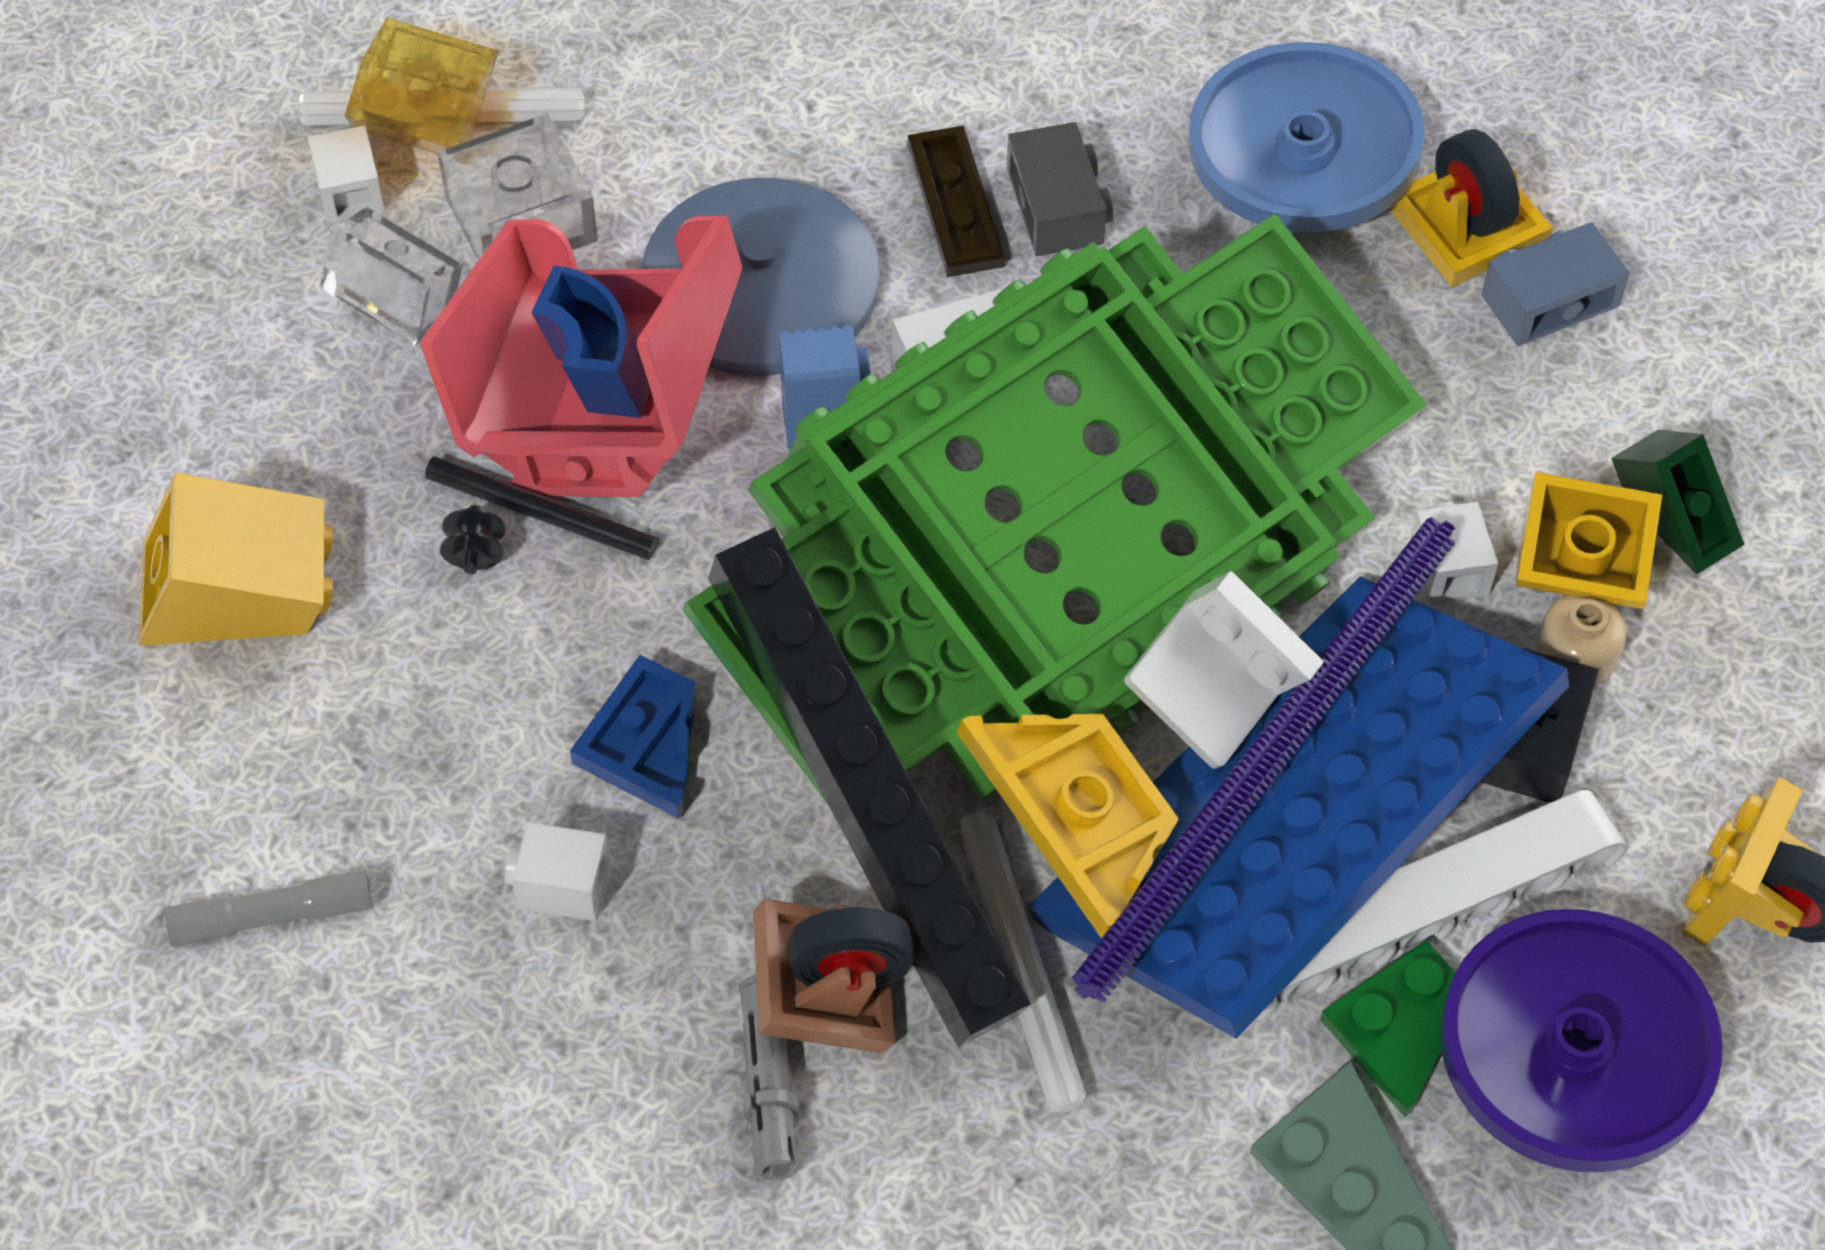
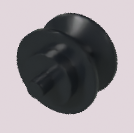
(472, 539)

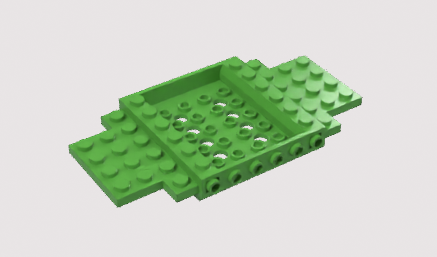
(1221, 390)

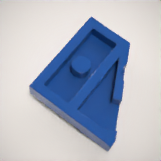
(643, 736)

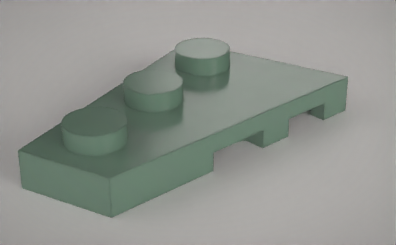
(1348, 1170)

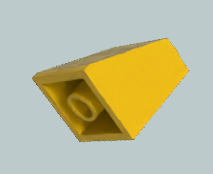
(232, 563)

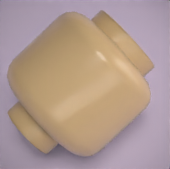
(1584, 633)

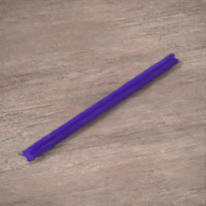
(1262, 762)

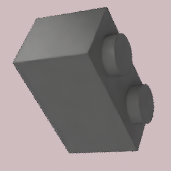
(1058, 188)

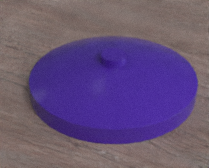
(1581, 1040)

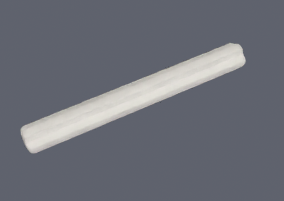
(499, 105)
(1012, 930)

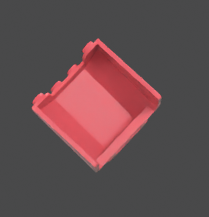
(514, 398)

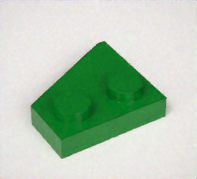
(1395, 1023)

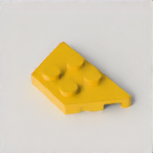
(1078, 802)

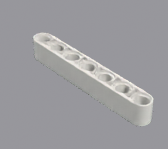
(1463, 883)

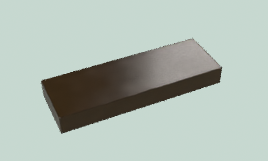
(955, 201)

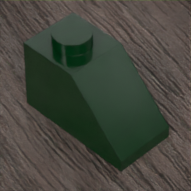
(1694, 506)

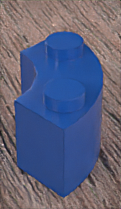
(593, 341)

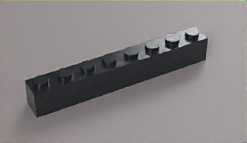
(866, 786)

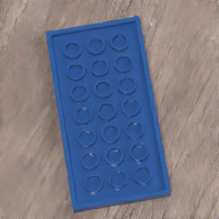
(1341, 816)

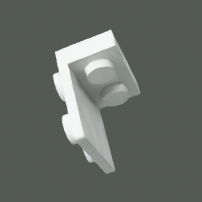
(1220, 667)

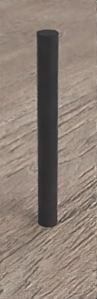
(541, 508)

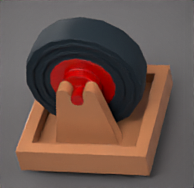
(829, 973)

